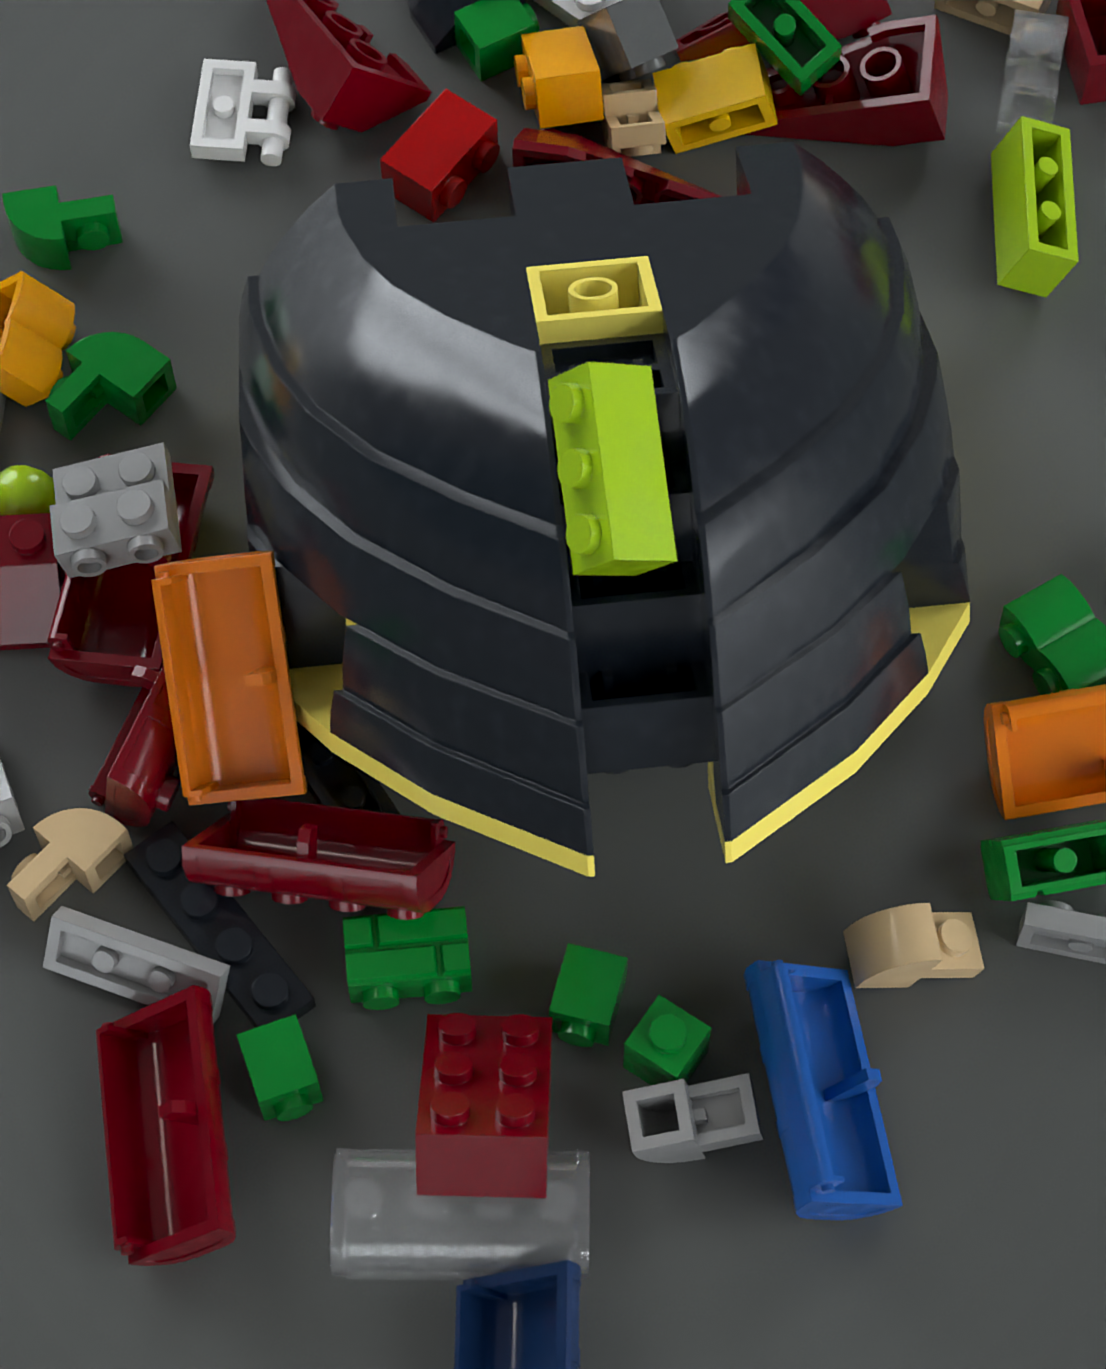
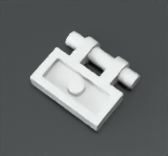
(225, 109)

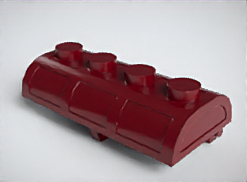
(110, 619)
(142, 759)
(325, 855)
(165, 1131)

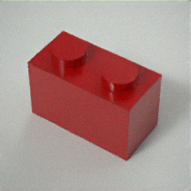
(441, 155)

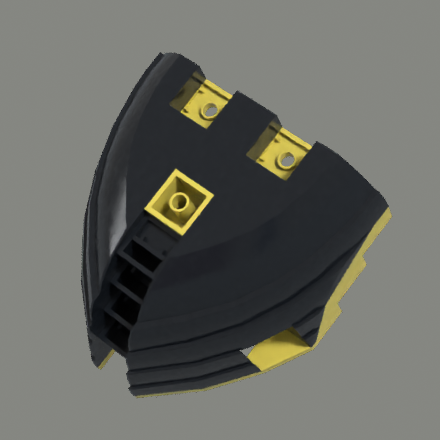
(423, 518)

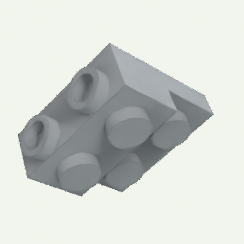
(115, 511)

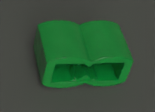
(1056, 637)

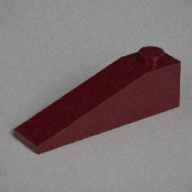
(645, 181)

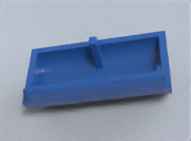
(822, 1091)

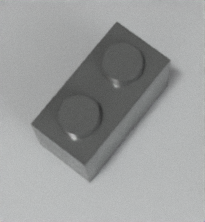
(629, 38)

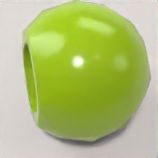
(25, 491)

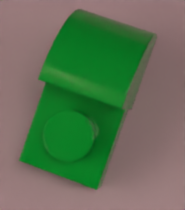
(50, 229)

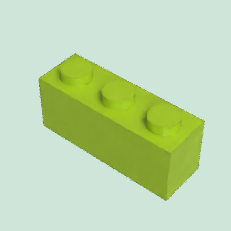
(1034, 207)
(611, 469)

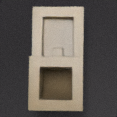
(632, 118)
(74, 847)
(912, 943)

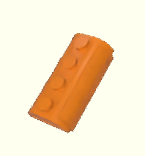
(228, 678)
(1047, 751)

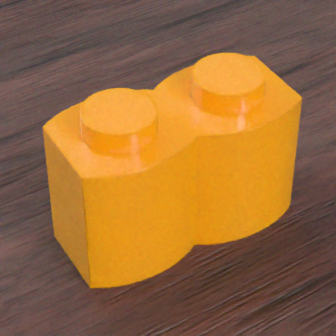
(33, 334)

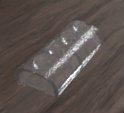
(395, 1235)

